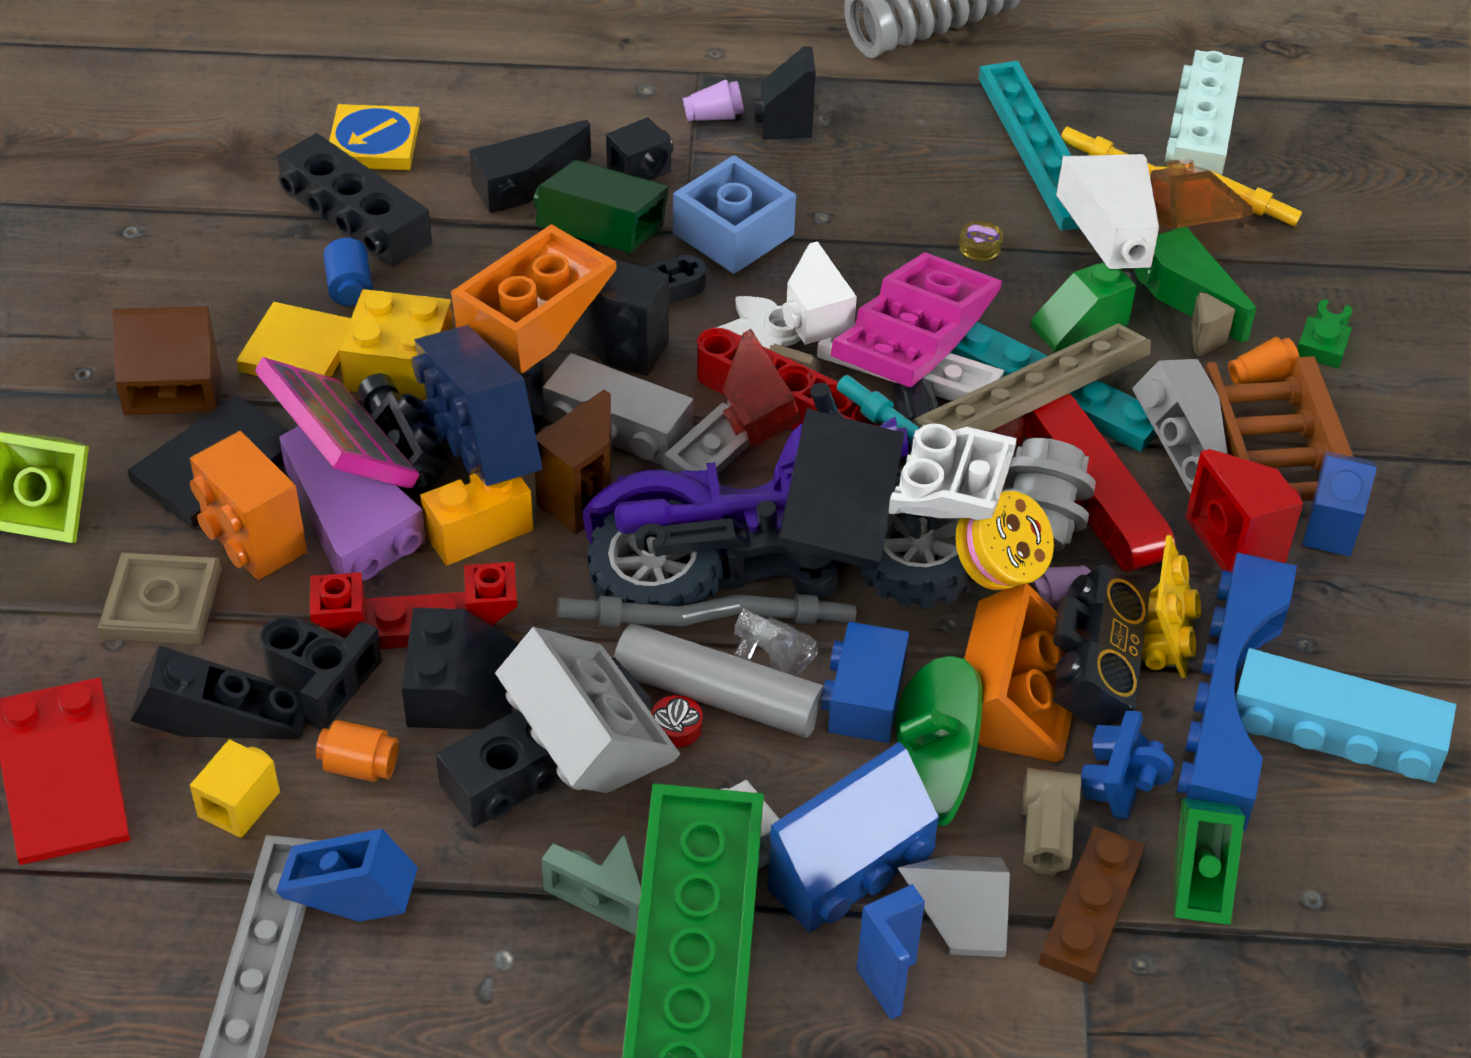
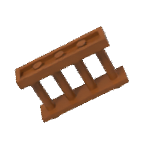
(1313, 419)

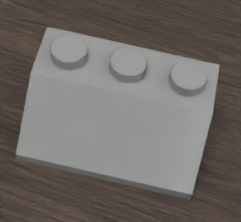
(583, 711)

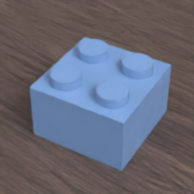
(734, 214)

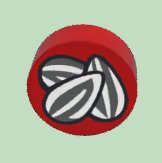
(679, 718)

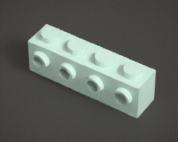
(1205, 110)

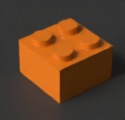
(248, 505)

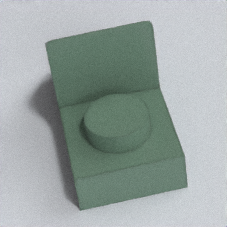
(603, 890)

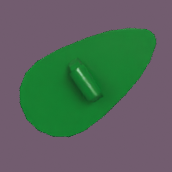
(941, 728)

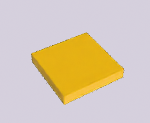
(296, 338)

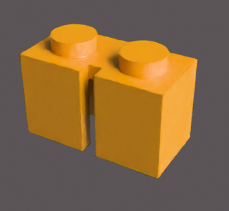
(475, 516)

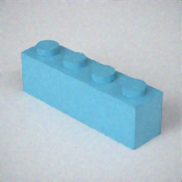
(1344, 715)

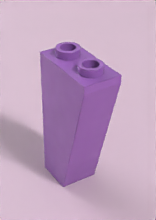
(354, 517)

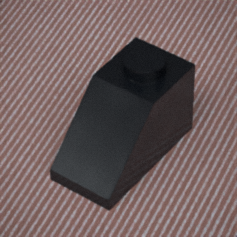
(788, 98)

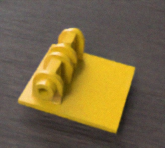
(1171, 615)

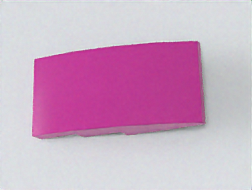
(916, 319)

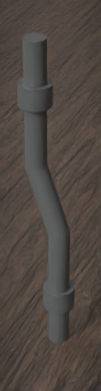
(611, 611)

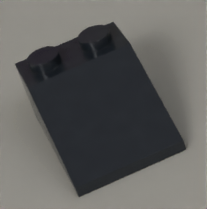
(628, 319)

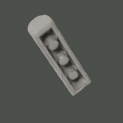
(720, 679)

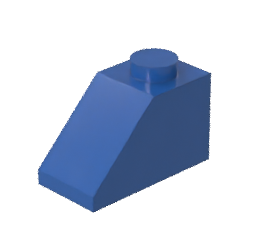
(1339, 503)
(350, 876)

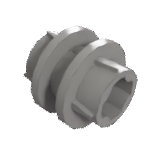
(1055, 478)

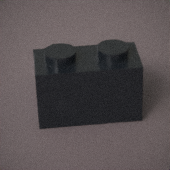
(453, 670)

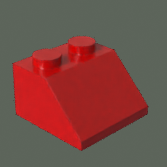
(1242, 509)

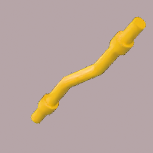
(1258, 199)

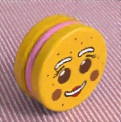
(1008, 547)

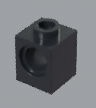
(639, 150)

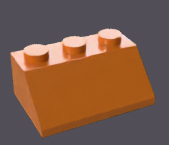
(1017, 667)

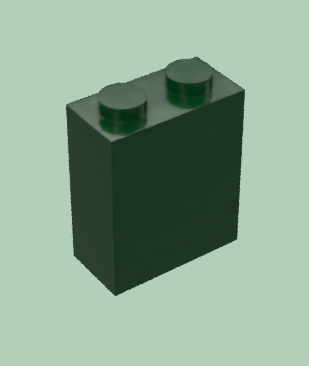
(601, 205)

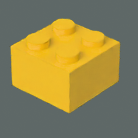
(384, 335)

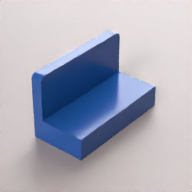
(890, 946)

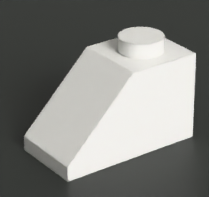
(818, 298)

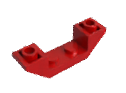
(340, 602)

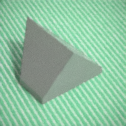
(965, 901)

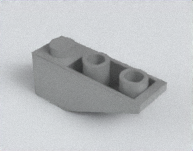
(1182, 412)

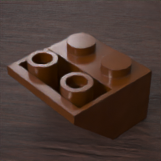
(166, 360)
(575, 461)

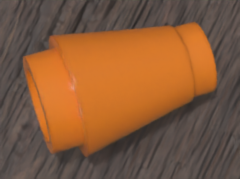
(1265, 363)

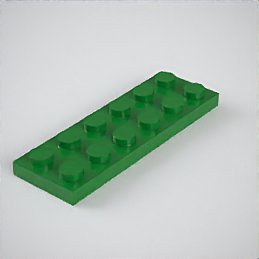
(694, 924)

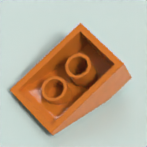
(532, 296)

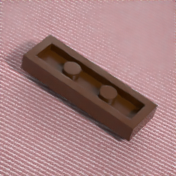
(1092, 905)

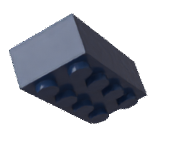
(477, 404)

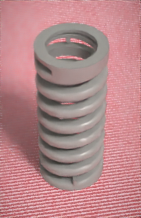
(886, 32)

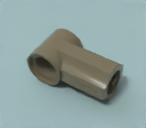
(1050, 810)

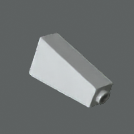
(1112, 206)

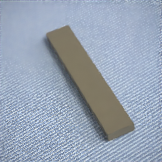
(1041, 381)

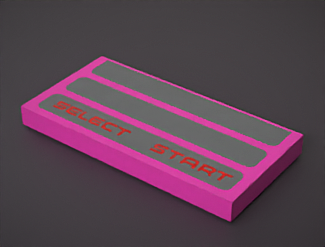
(336, 424)

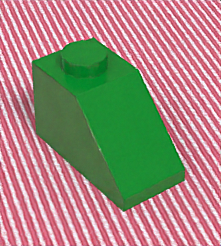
(1085, 306)
(1207, 860)

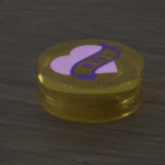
(980, 240)

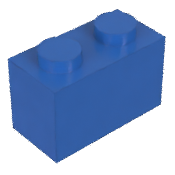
(866, 682)

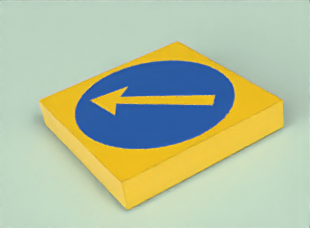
(377, 134)

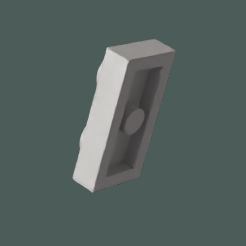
(706, 443)

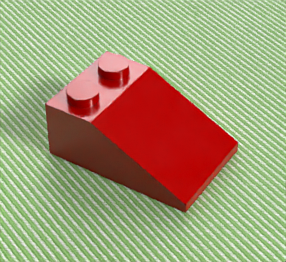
(61, 771)

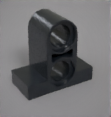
(320, 664)

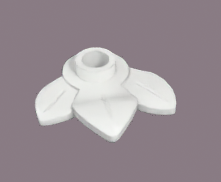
(764, 319)

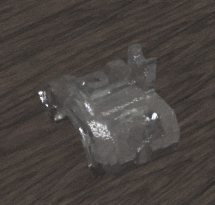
(788, 647)

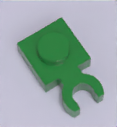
(1326, 335)

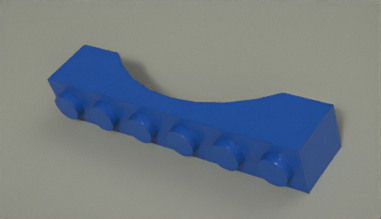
(1254, 613)

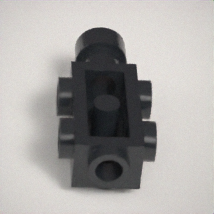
(408, 427)

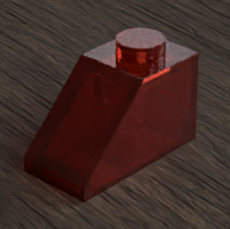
(757, 394)

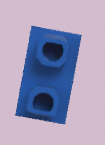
(1132, 765)

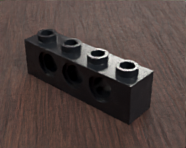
(354, 199)
(474, 766)

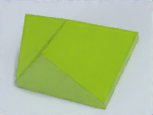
(41, 485)

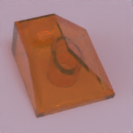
(1193, 196)

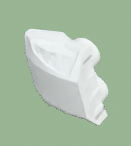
(953, 473)

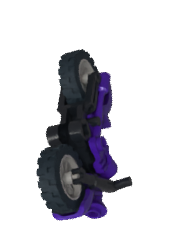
(690, 513)

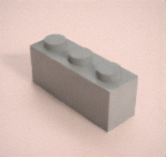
(643, 415)

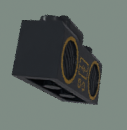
(1103, 640)

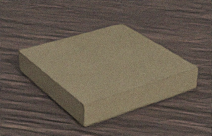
(160, 598)

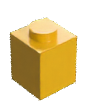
(235, 788)

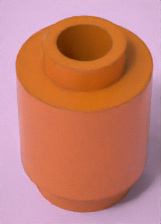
(357, 751)

